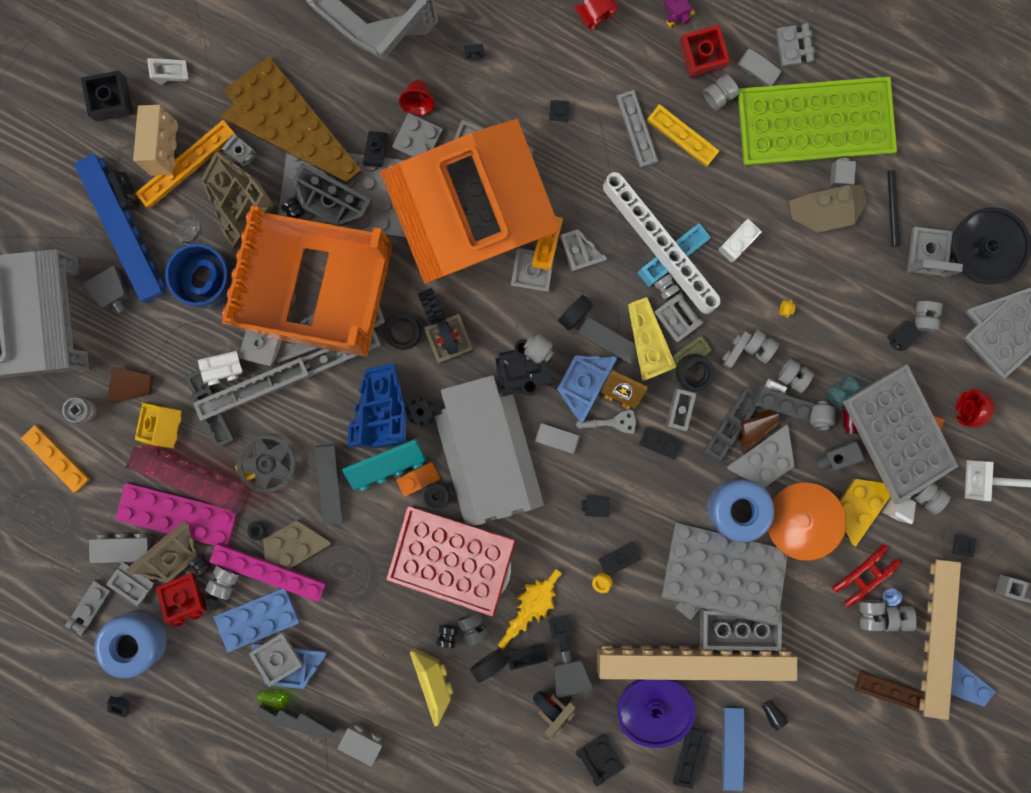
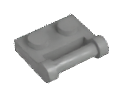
(674, 321)

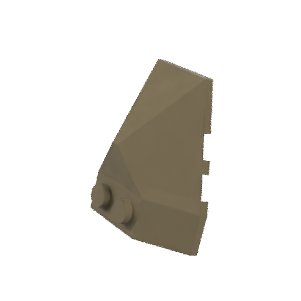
(233, 195)

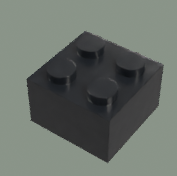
(106, 95)

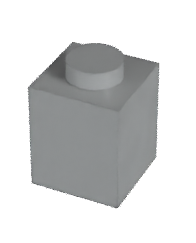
(842, 172)

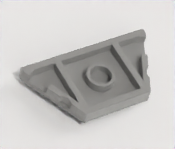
(766, 460)

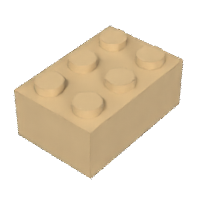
(155, 140)

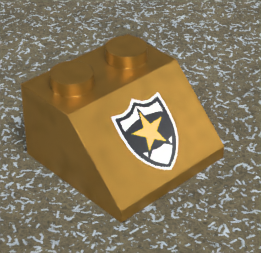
(623, 390)

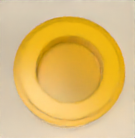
(602, 583)

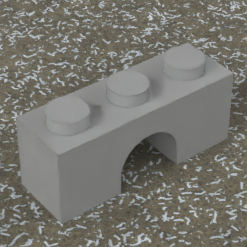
(1014, 588)

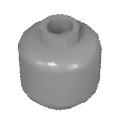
(538, 348)
(823, 416)

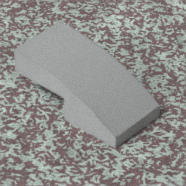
(759, 67)
(557, 438)

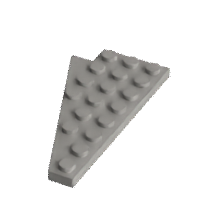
(1002, 332)

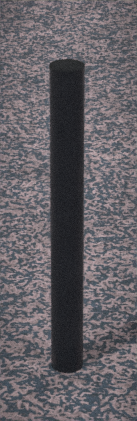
(893, 208)

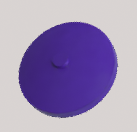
(656, 712)

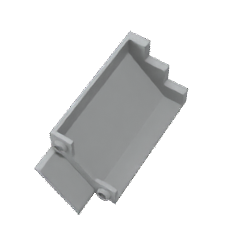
(487, 452)

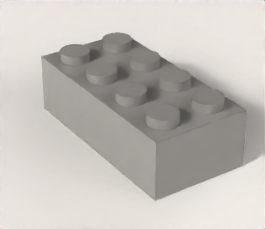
(731, 632)

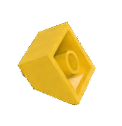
(158, 425)

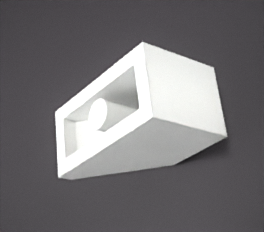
(902, 512)

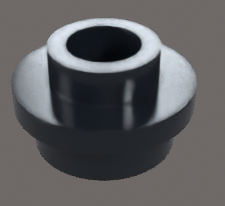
(251, 533)
(211, 602)

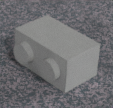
(680, 409)
(361, 744)

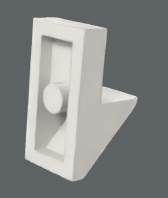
(167, 70)

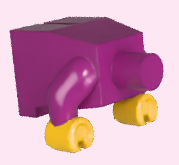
(678, 11)

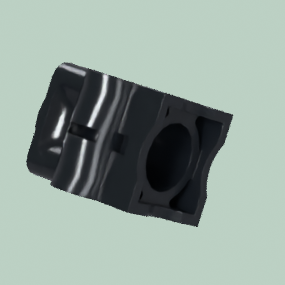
(518, 369)

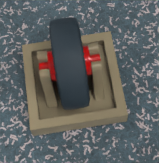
(448, 338)
(554, 711)

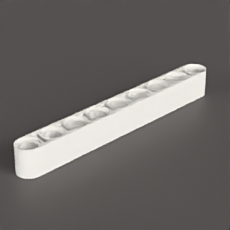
(662, 252)

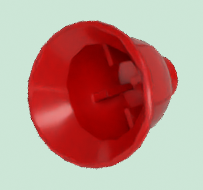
(417, 99)

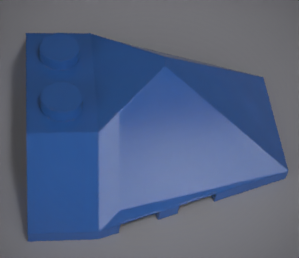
(380, 411)

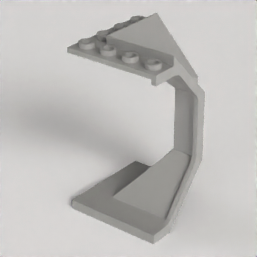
(380, 36)

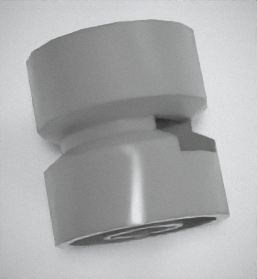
(723, 90)
(931, 322)
(761, 346)
(791, 371)
(84, 410)
(933, 498)
(222, 582)
(872, 615)
(901, 618)

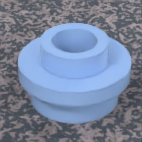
(892, 597)

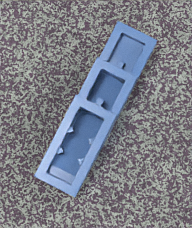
(733, 749)

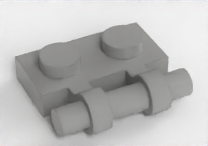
(789, 46)

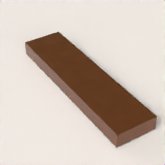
(889, 691)

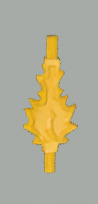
(535, 602)

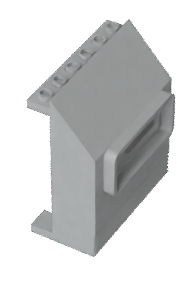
(37, 314)

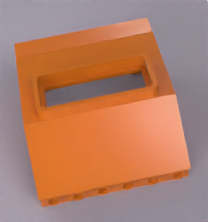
(434, 215)
(269, 273)

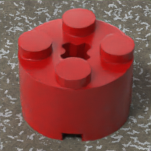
(594, 11)

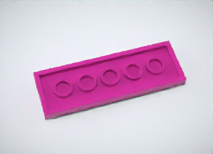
(166, 511)

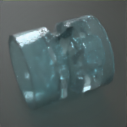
(845, 389)

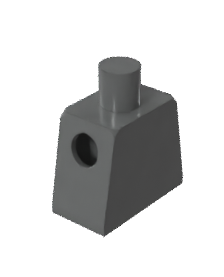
(109, 289)
(849, 455)
(570, 675)

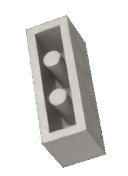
(118, 548)

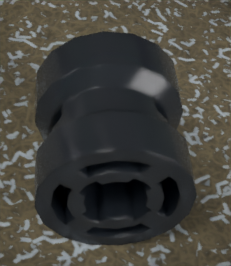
(447, 636)

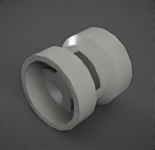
(664, 283)

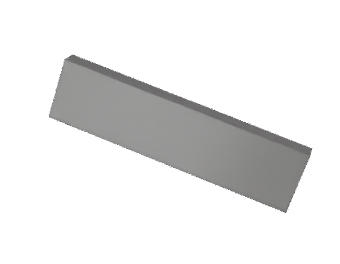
(637, 129)

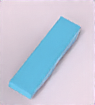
(688, 243)

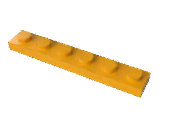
(186, 164)

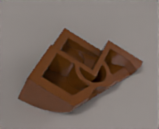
(128, 385)
(757, 429)

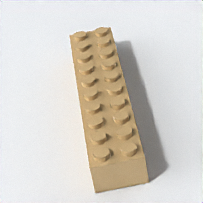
(694, 664)

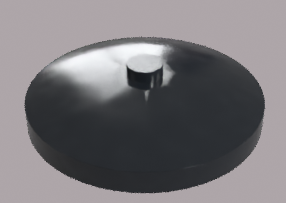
(991, 245)

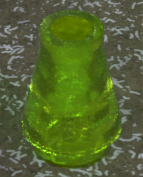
(275, 699)

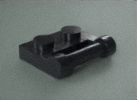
(606, 757)

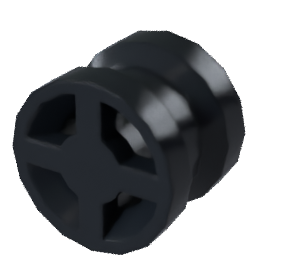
(293, 208)
(199, 565)

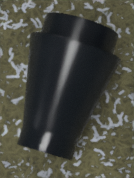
(774, 715)

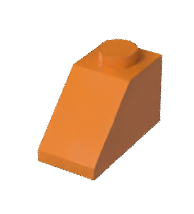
(418, 479)

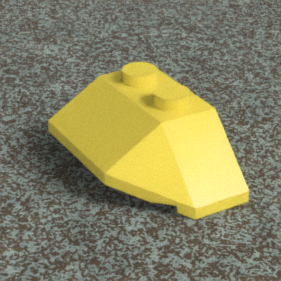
(433, 683)

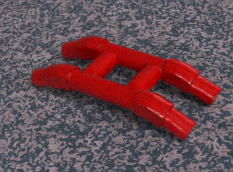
(855, 577)

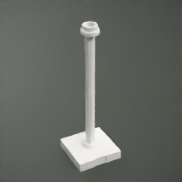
(980, 480)

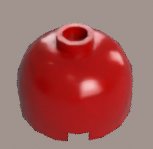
(974, 408)

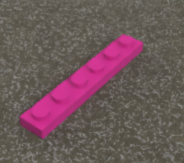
(267, 572)

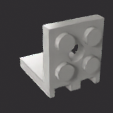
(931, 264)

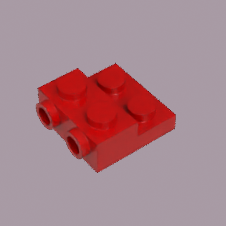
(181, 600)

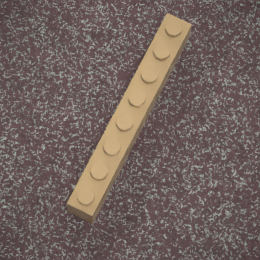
(941, 639)

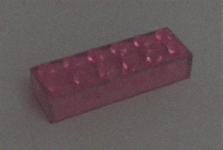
(189, 478)

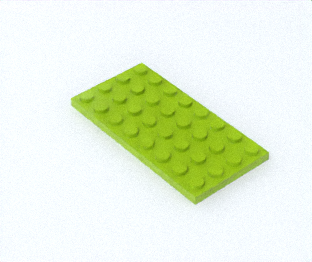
(817, 121)

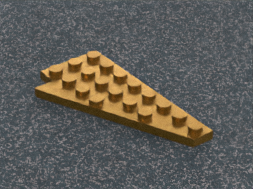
(280, 116)

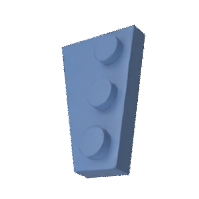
(969, 686)

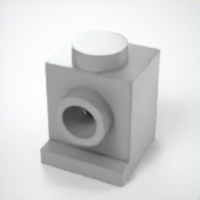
(233, 145)

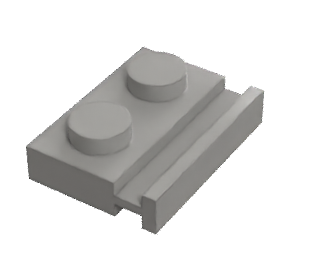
(133, 588)

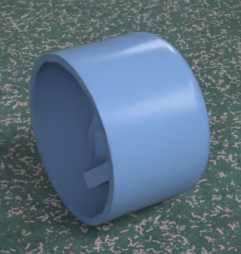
(720, 506)
(148, 634)

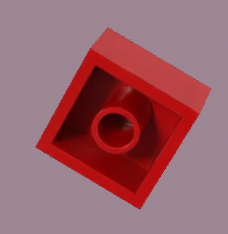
(704, 51)

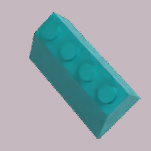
(385, 464)

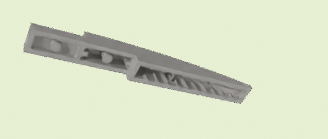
(274, 380)

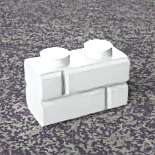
(739, 240)
(219, 368)

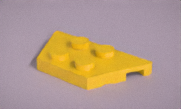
(862, 504)

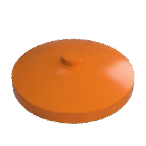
(807, 521)

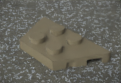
(293, 544)
(167, 556)

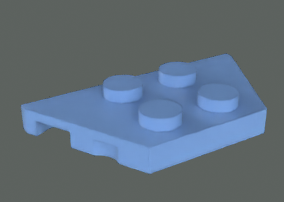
(583, 382)
(298, 679)

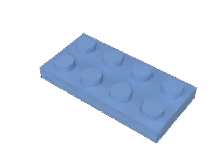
(256, 619)

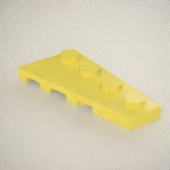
(650, 343)

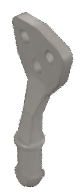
(615, 422)

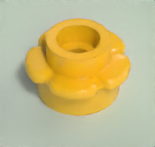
(787, 308)

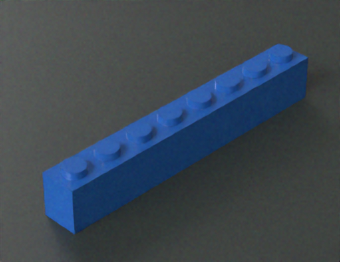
(120, 229)

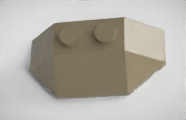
(829, 208)

